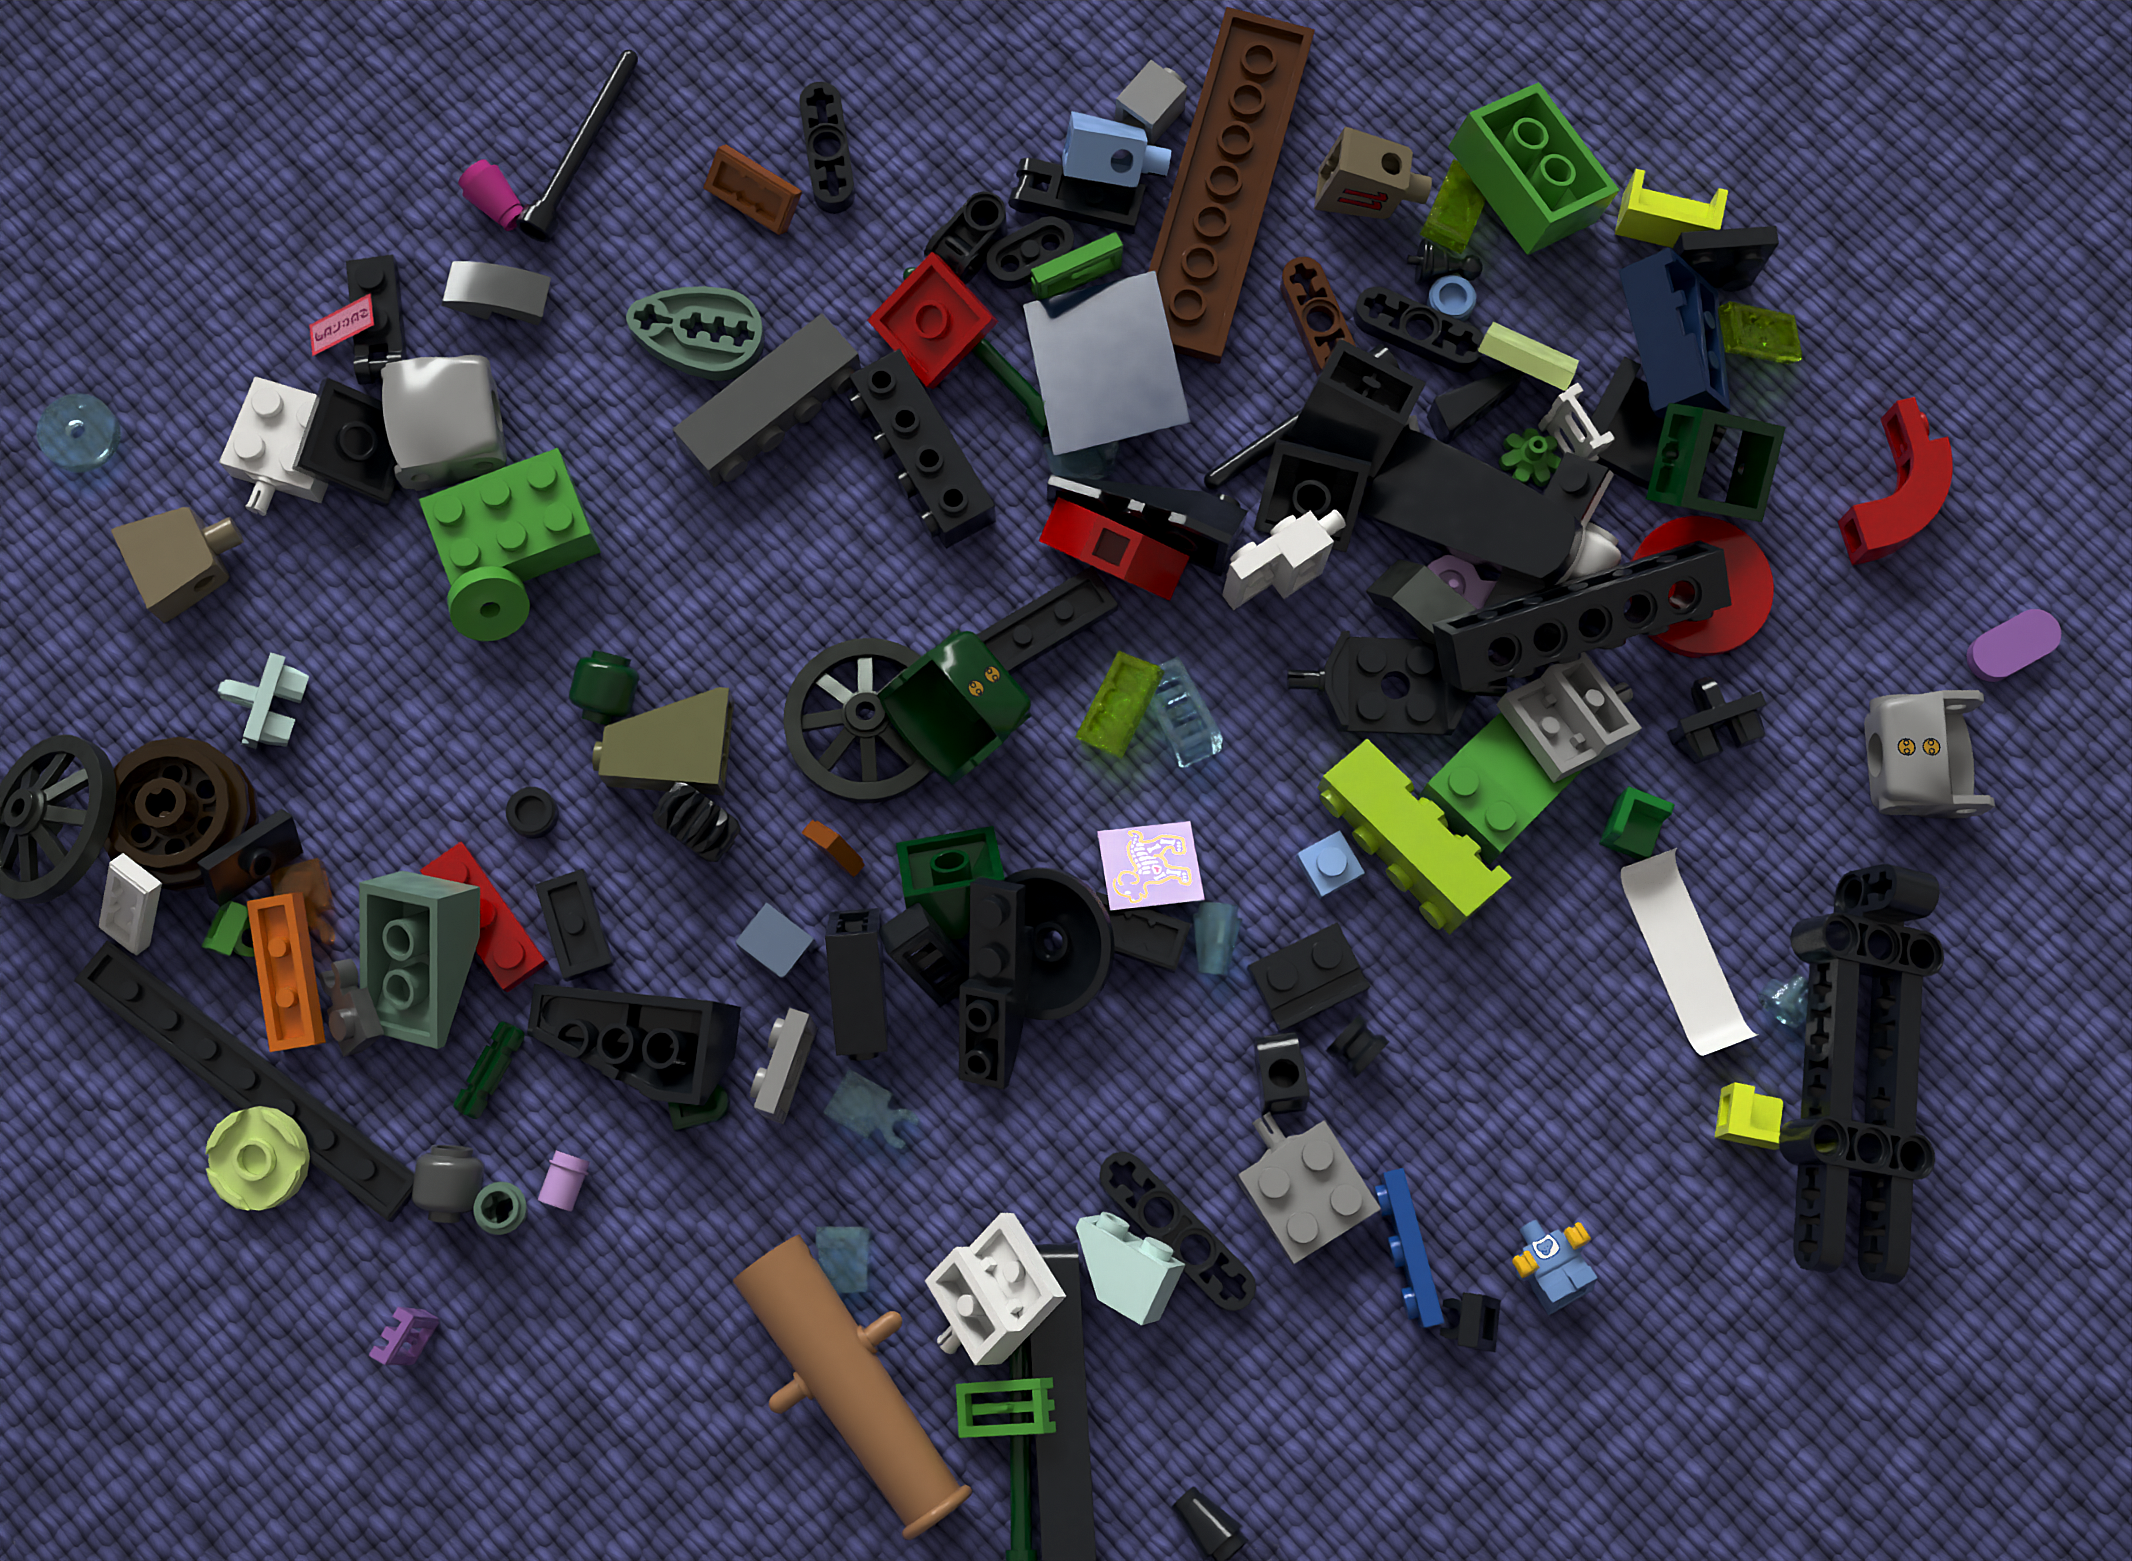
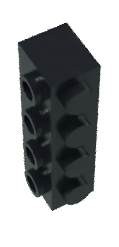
(921, 448)

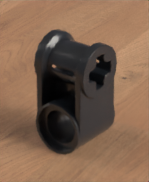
(963, 242)

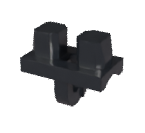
(1698, 730)

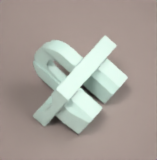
(262, 724)

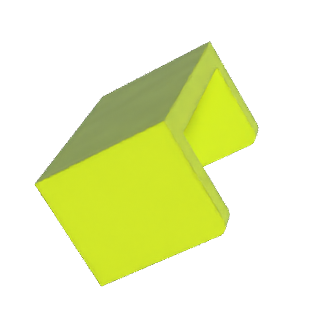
(1663, 217)

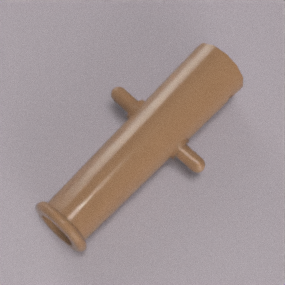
(842, 1372)

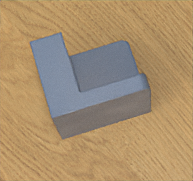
(775, 941)

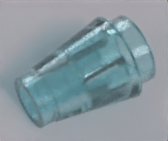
(1215, 936)

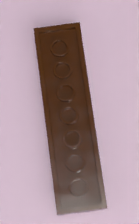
(1226, 177)

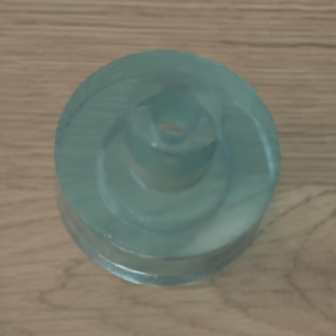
(1786, 1000)

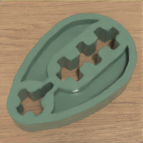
(699, 356)

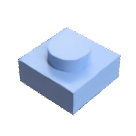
(1329, 865)

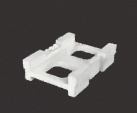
(1561, 417)

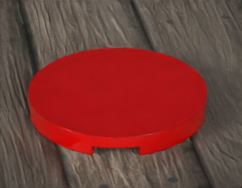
(1748, 580)

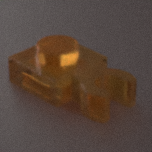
(312, 880)

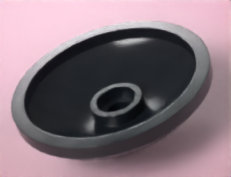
(1076, 973)

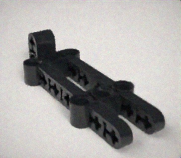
(1870, 940)

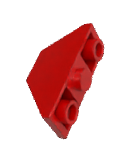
(1114, 548)

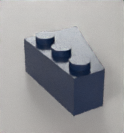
(1677, 333)

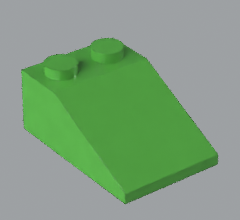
(1493, 788)

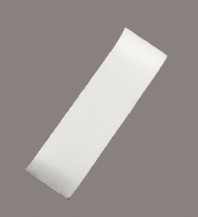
(1683, 954)

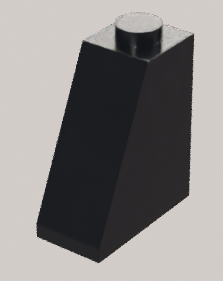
(857, 983)

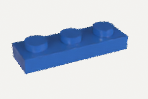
(1408, 1249)

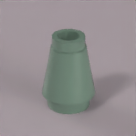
(490, 1204)

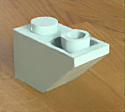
(1128, 1271)

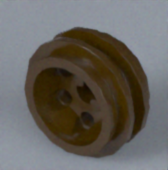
(148, 786)

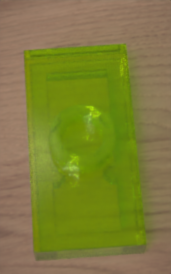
(1454, 210)
(1759, 333)
(1120, 704)

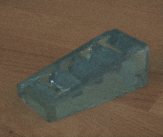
(1194, 739)

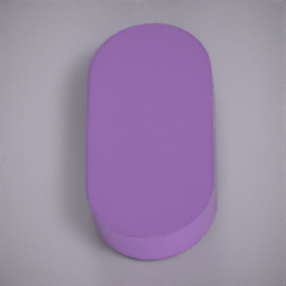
(2013, 645)

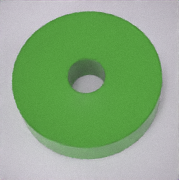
(484, 586)

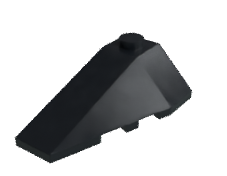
(1183, 519)

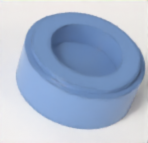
(1452, 297)

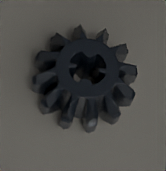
(696, 822)

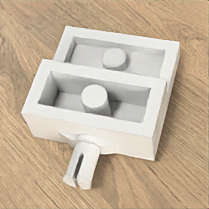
(267, 442)
(1286, 559)
(994, 1292)

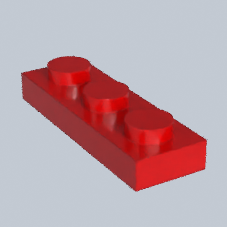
(503, 940)

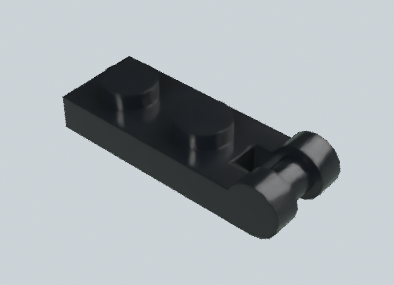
(1075, 198)
(381, 279)

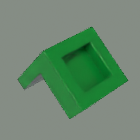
(1635, 823)

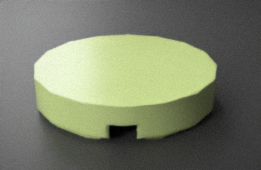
(257, 1158)

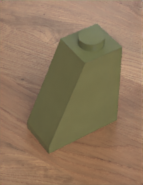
(670, 745)

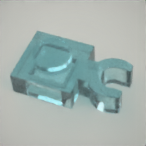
(864, 1106)

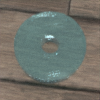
(67, 415)

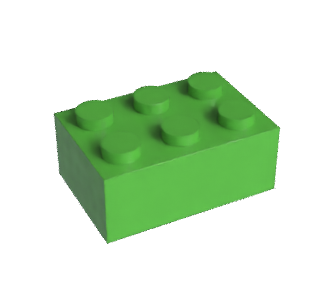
(1533, 168)
(512, 520)

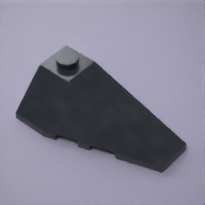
(650, 1042)

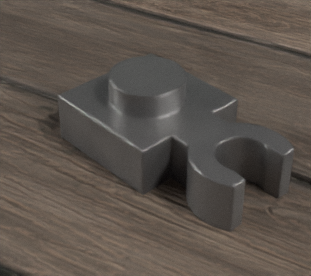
(353, 1014)

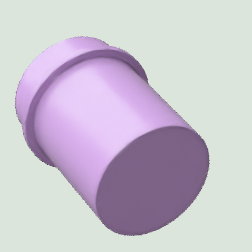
(563, 1181)

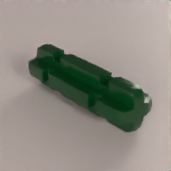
(489, 1070)

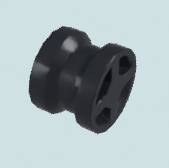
(1357, 1046)

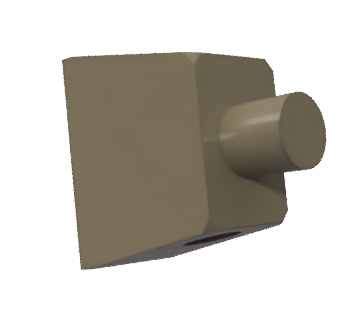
(176, 558)

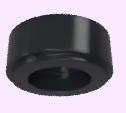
(532, 812)

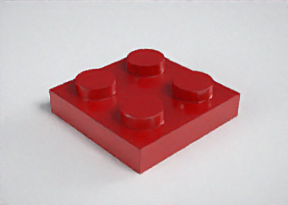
(932, 320)

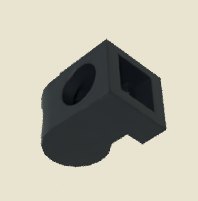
(1281, 1074)

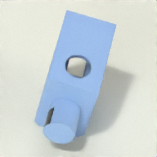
(1093, 142)

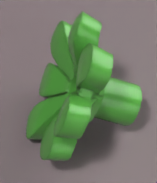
(1530, 456)

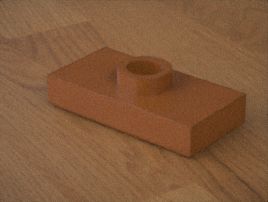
(752, 189)

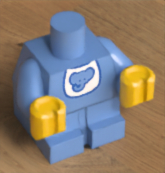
(1555, 1265)

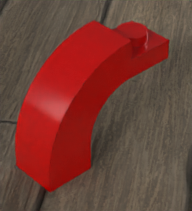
(1922, 485)

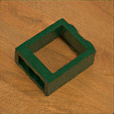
(1690, 433)

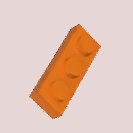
(286, 971)

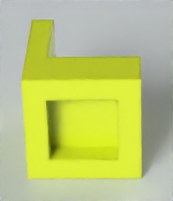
(1748, 1117)

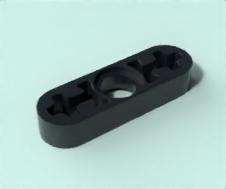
(819, 164)
(1412, 310)

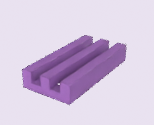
(394, 1352)

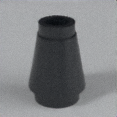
(1209, 1527)

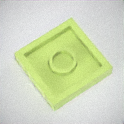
(1529, 356)

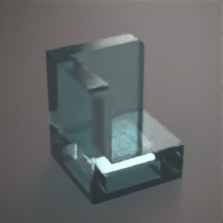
(845, 1257)

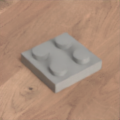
(777, 1084)

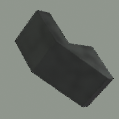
(1418, 596)

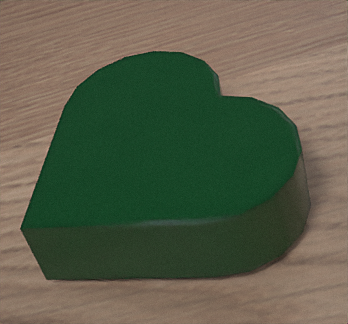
(689, 1115)

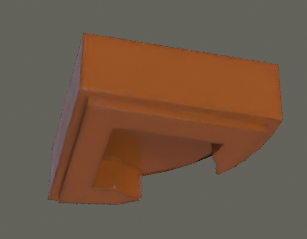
(834, 847)

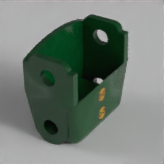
(955, 705)

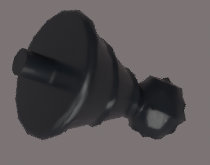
(1435, 262)

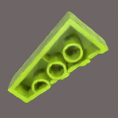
(1410, 837)

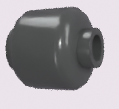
(447, 1182)

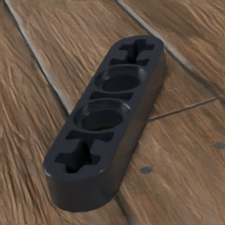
(1182, 1225)

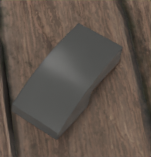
(488, 287)

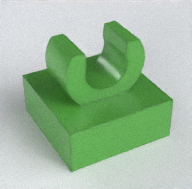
(227, 931)

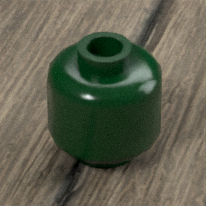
(603, 687)

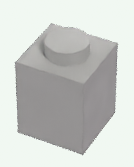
(1152, 101)

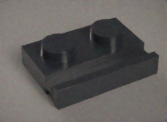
(1308, 977)

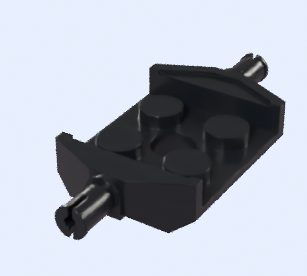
(1355, 696)

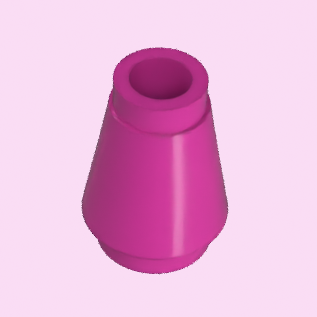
(491, 193)

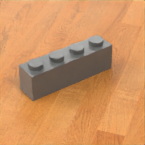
(768, 401)

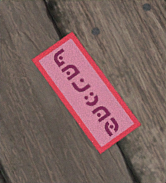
(341, 324)

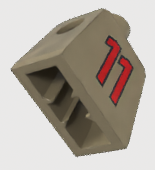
(1368, 176)

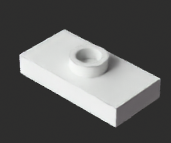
(129, 904)

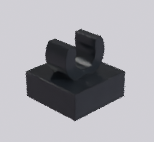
(1477, 1321)

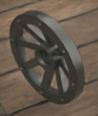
(863, 731)
(36, 811)

